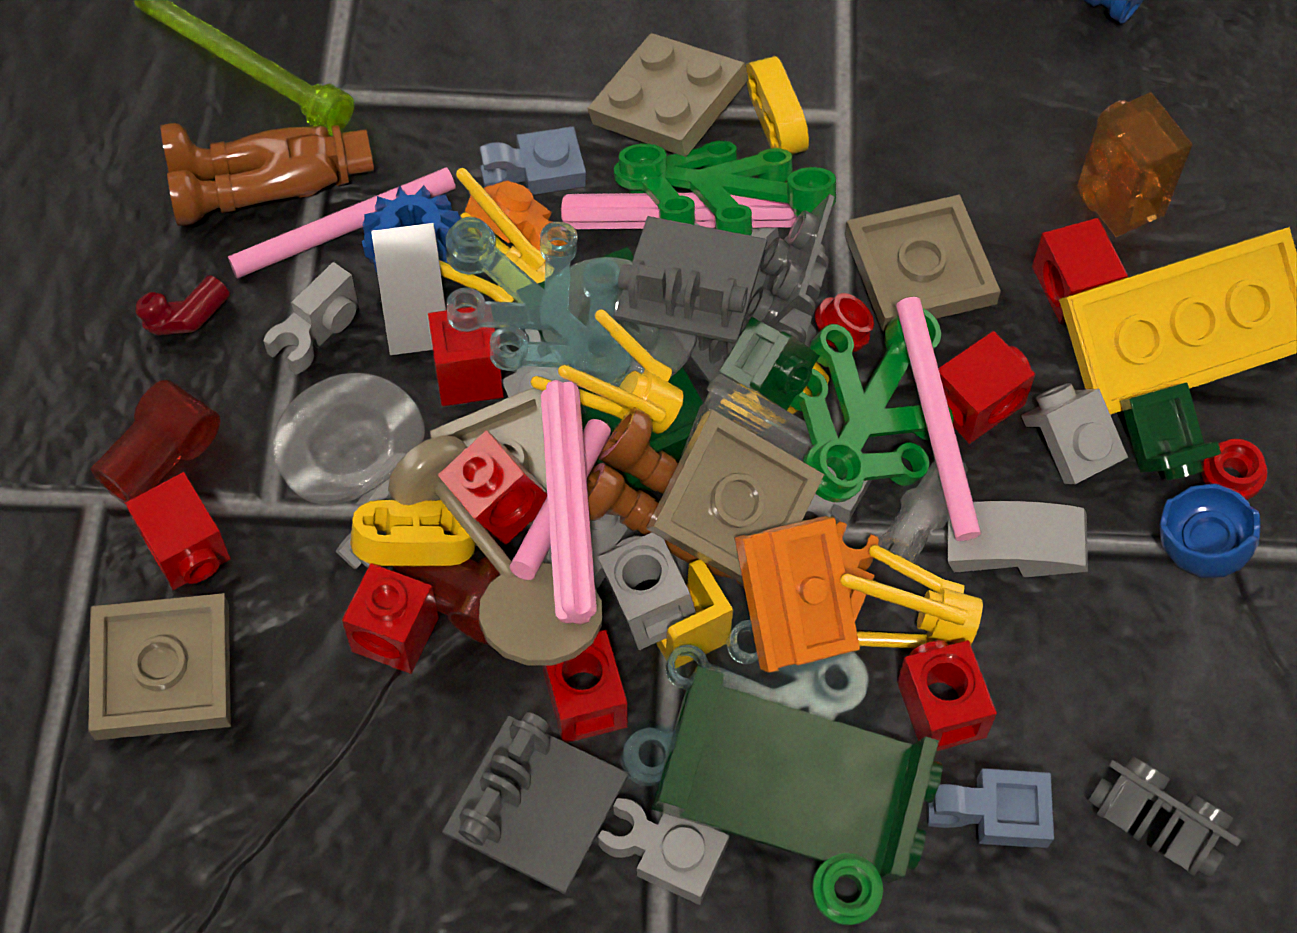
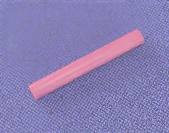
(537, 540)

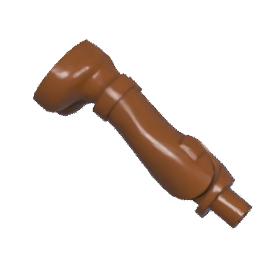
(258, 167)
(631, 453)

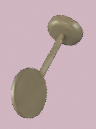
(513, 611)

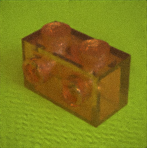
(1133, 163)

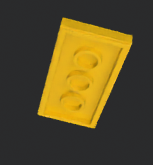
(1187, 319)

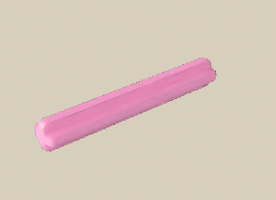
(632, 209)
(568, 503)

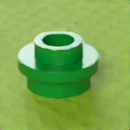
(862, 873)

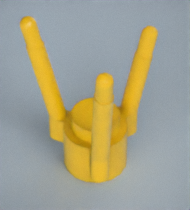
(523, 254)
(644, 391)
(944, 613)

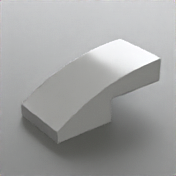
(408, 285)
(1024, 535)

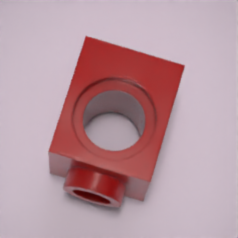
(1075, 261)
(463, 361)
(985, 385)
(494, 487)
(178, 531)
(390, 618)
(592, 710)
(947, 721)

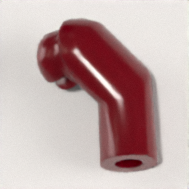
(185, 315)

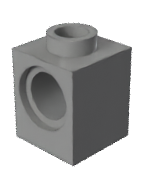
(651, 610)

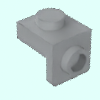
(1077, 431)

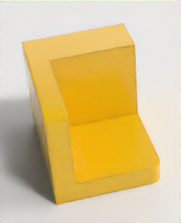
(710, 624)

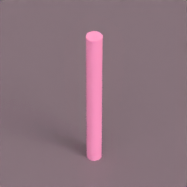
(328, 227)
(938, 419)

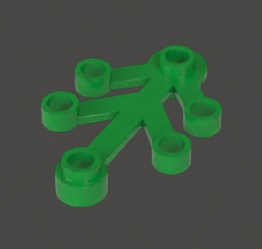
(649, 171)
(862, 414)

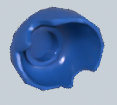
(1209, 530)

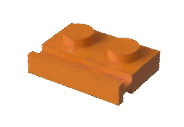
(797, 593)

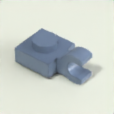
(542, 159)
(1006, 805)

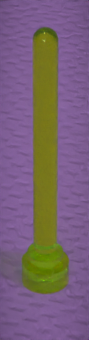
(320, 103)

